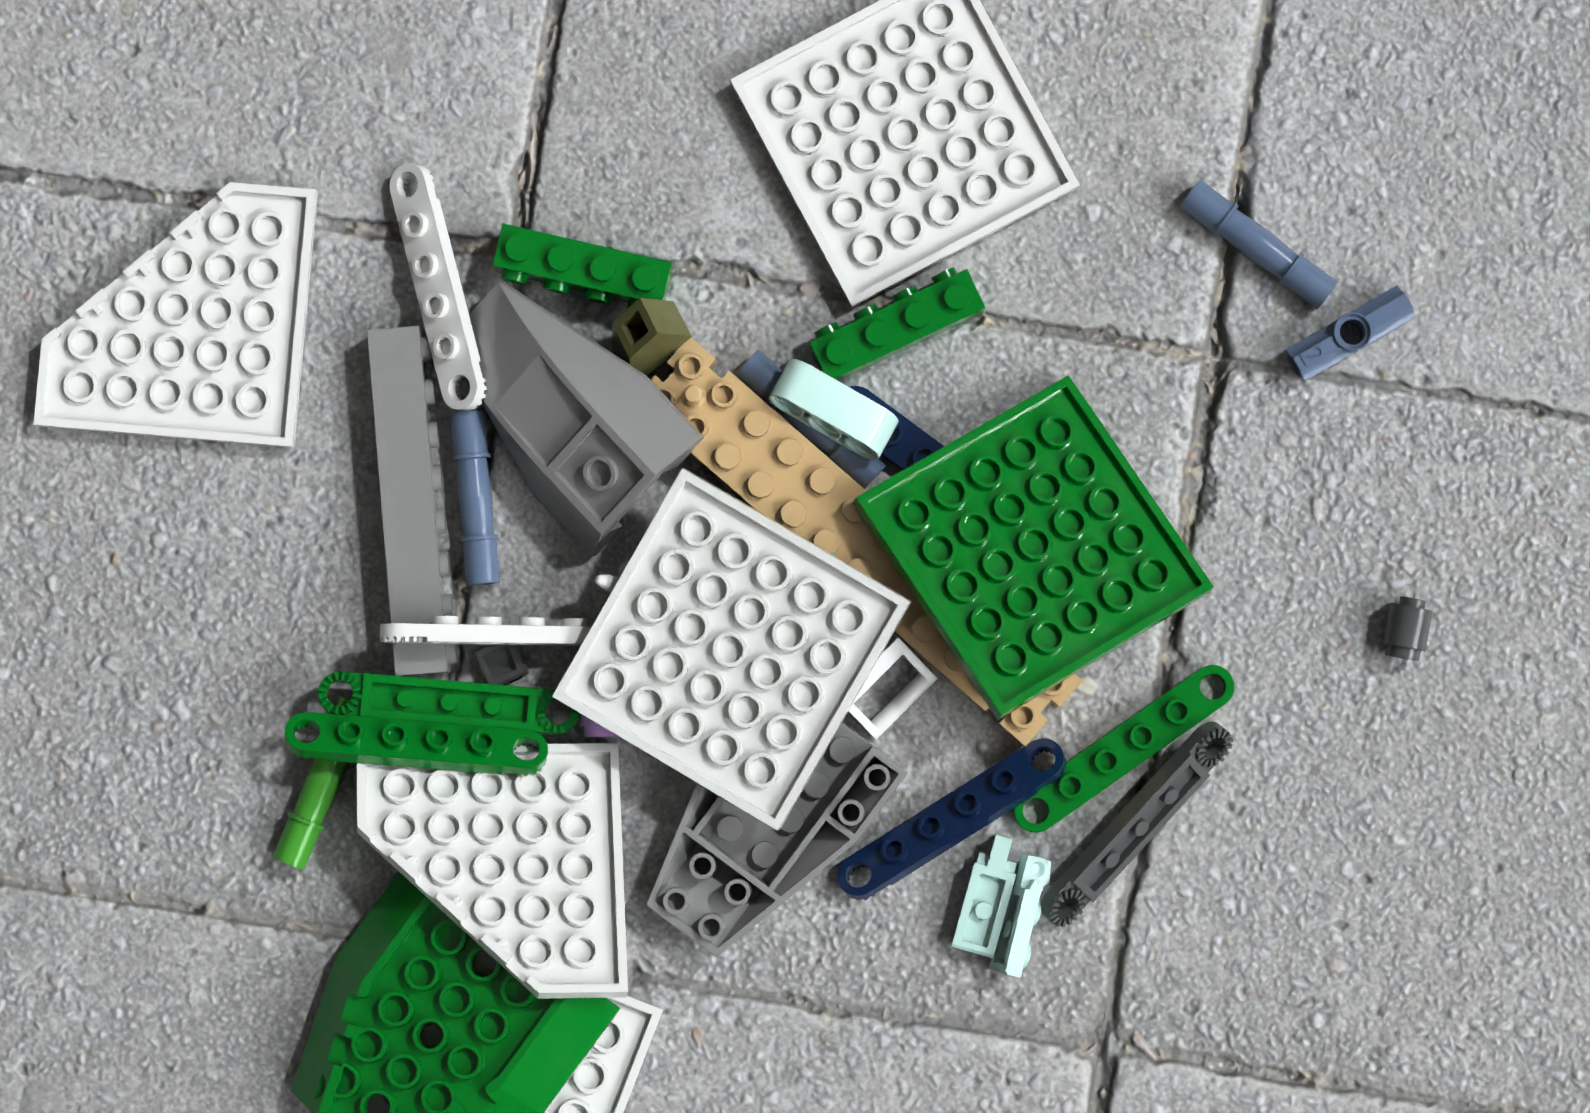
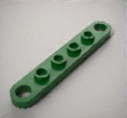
(445, 702)
(415, 744)
(1128, 746)

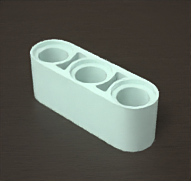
(833, 409)

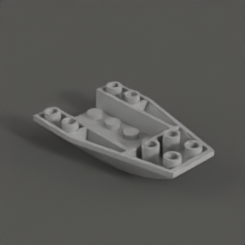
(574, 415)
(736, 869)

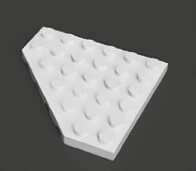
(195, 331)
(516, 860)

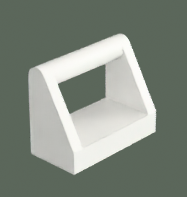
(904, 699)

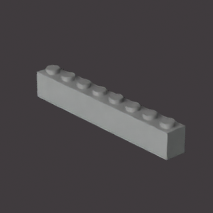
(409, 493)

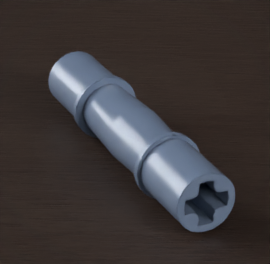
(1258, 244)
(761, 376)
(475, 497)

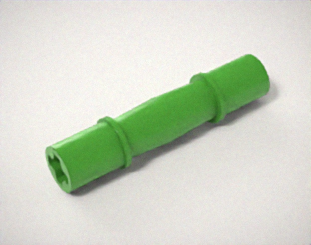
(310, 810)

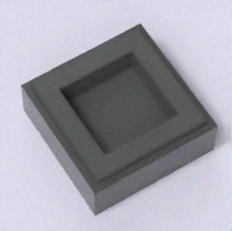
(500, 663)

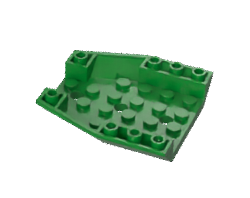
(415, 969)

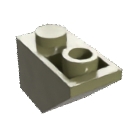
(648, 333)

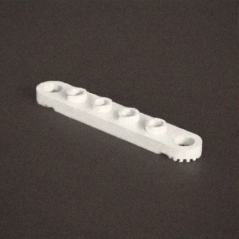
(437, 286)
(487, 632)

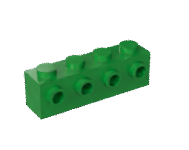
(579, 266)
(898, 326)

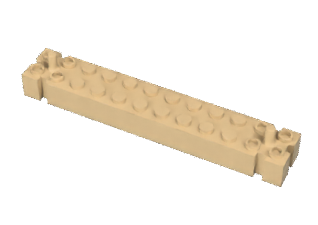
(806, 492)

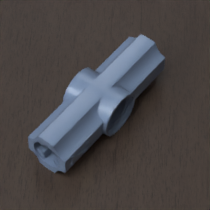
(1372, 319)

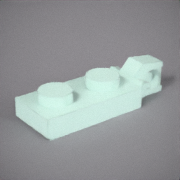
(986, 900)
(1021, 915)

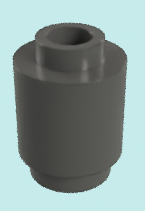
(1407, 628)

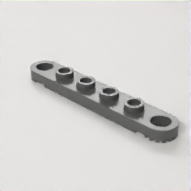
(1136, 824)

